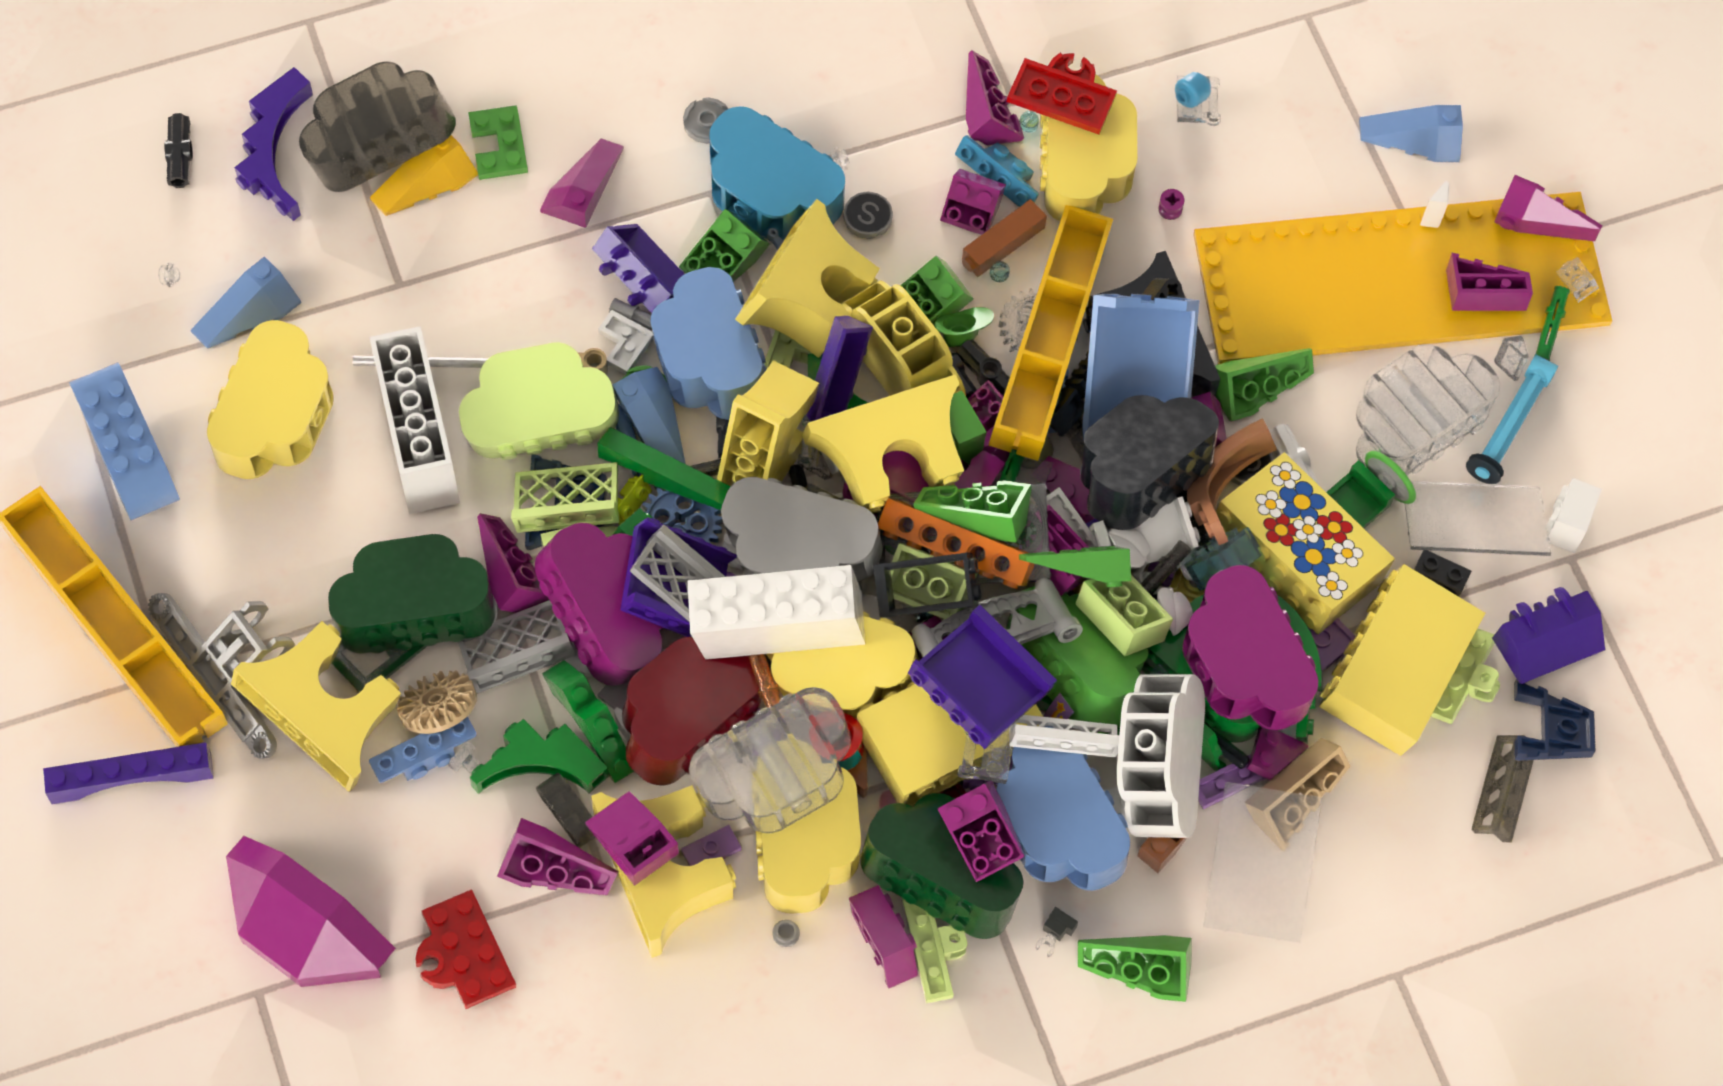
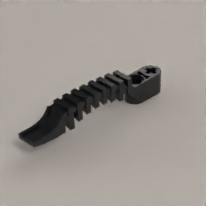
(1070, 405)

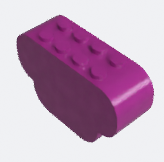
(585, 584)
(1249, 652)

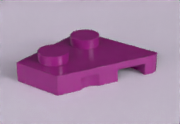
(1273, 752)

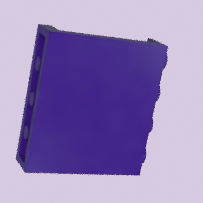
(645, 603)
(982, 677)

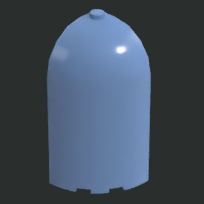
(1139, 350)

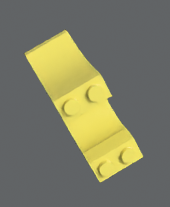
(808, 282)
(906, 422)
(763, 426)
(320, 724)
(674, 890)

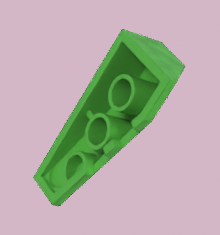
(1145, 962)

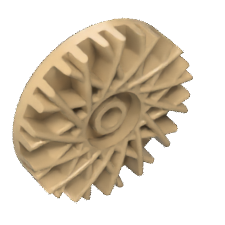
(438, 703)

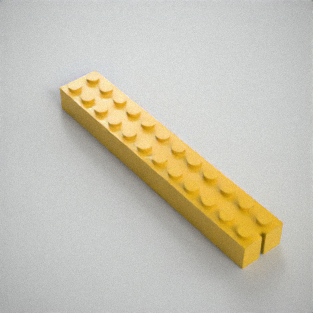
(1051, 333)
(112, 619)

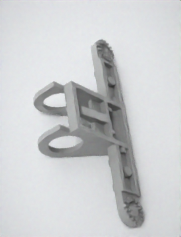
(216, 659)

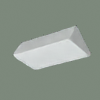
(1436, 207)

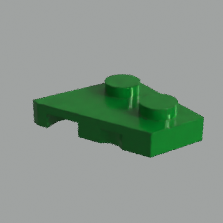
(1211, 749)

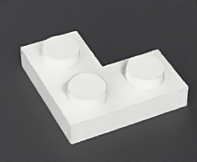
(630, 338)

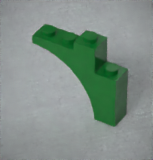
(591, 716)
(529, 754)

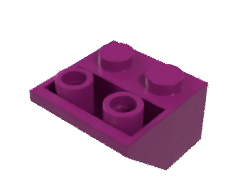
(972, 201)

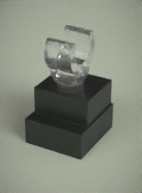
(1056, 927)

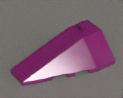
(987, 107)
(582, 186)
(1534, 212)
(508, 567)
(548, 860)

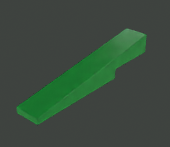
(661, 469)

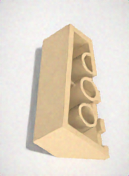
(1313, 771)

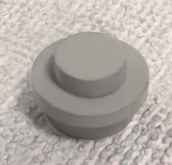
(786, 933)

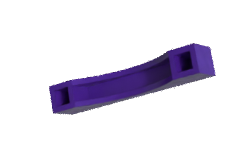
(82, 779)

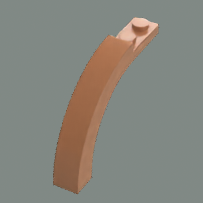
(1229, 459)

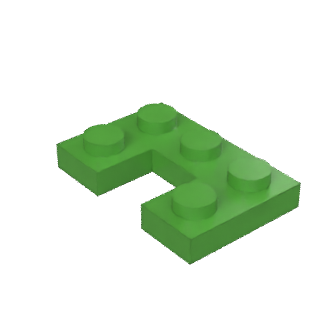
(511, 156)

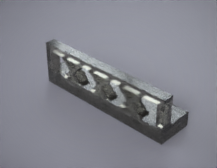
(1512, 791)

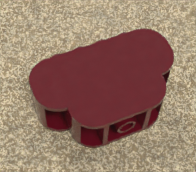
(681, 705)

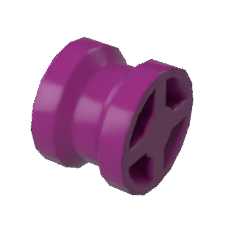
(1167, 208)

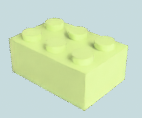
(928, 583)
(1125, 614)

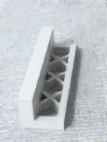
(1065, 739)

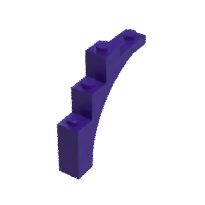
(271, 112)

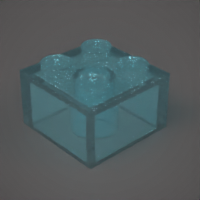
(1239, 550)

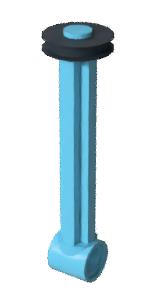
(1487, 466)

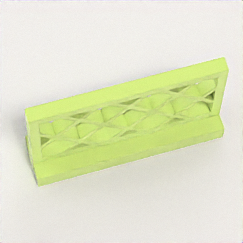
(565, 513)

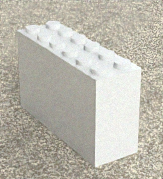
(415, 420)
(776, 612)

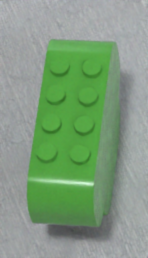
(1087, 670)

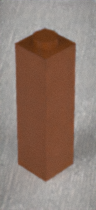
(1003, 238)

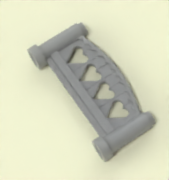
(1050, 617)

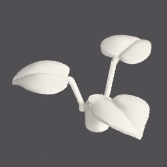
(1173, 602)

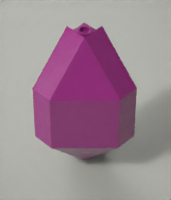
(300, 920)

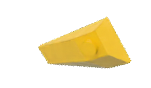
(425, 176)

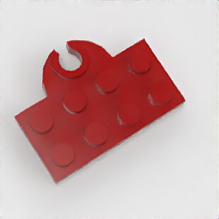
(1063, 92)
(464, 951)

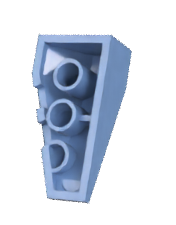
(1425, 131)
(254, 298)
(651, 410)

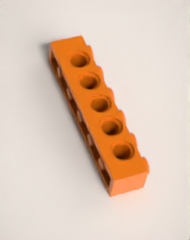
(896, 512)

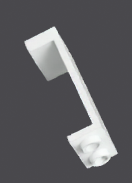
(1160, 532)

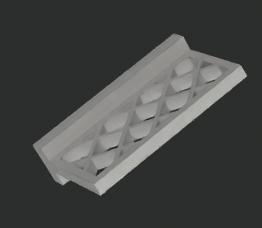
(677, 555)
(520, 661)

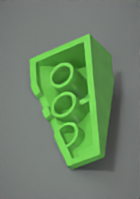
(1258, 380)
(989, 510)
(1100, 563)

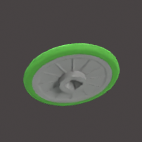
(1391, 475)

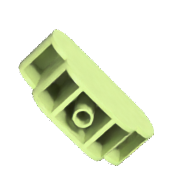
(537, 402)

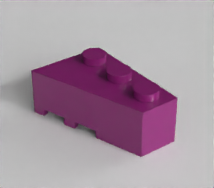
(1487, 287)
(1069, 481)
(1062, 538)
(885, 935)

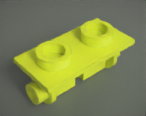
(634, 495)

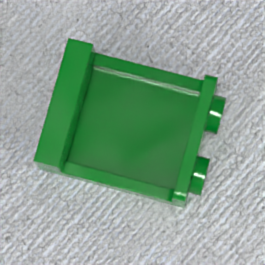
(1362, 494)

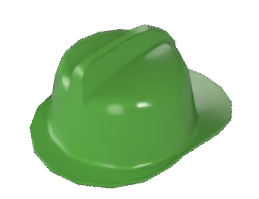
(963, 325)

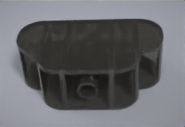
(374, 124)

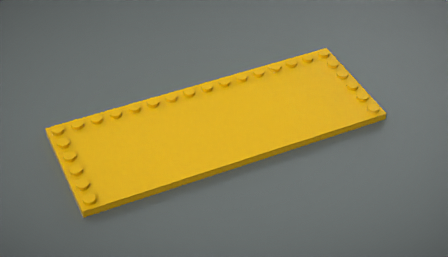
(1377, 280)

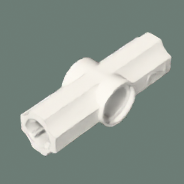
(1286, 442)

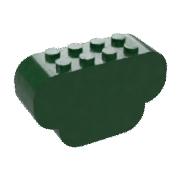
(411, 596)
(918, 860)

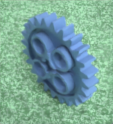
(667, 504)

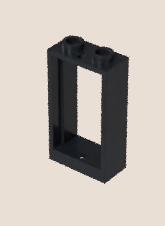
(885, 590)

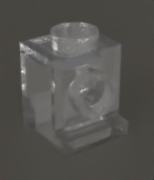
(1577, 279)

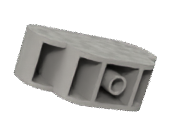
(797, 529)

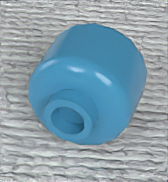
(1192, 89)

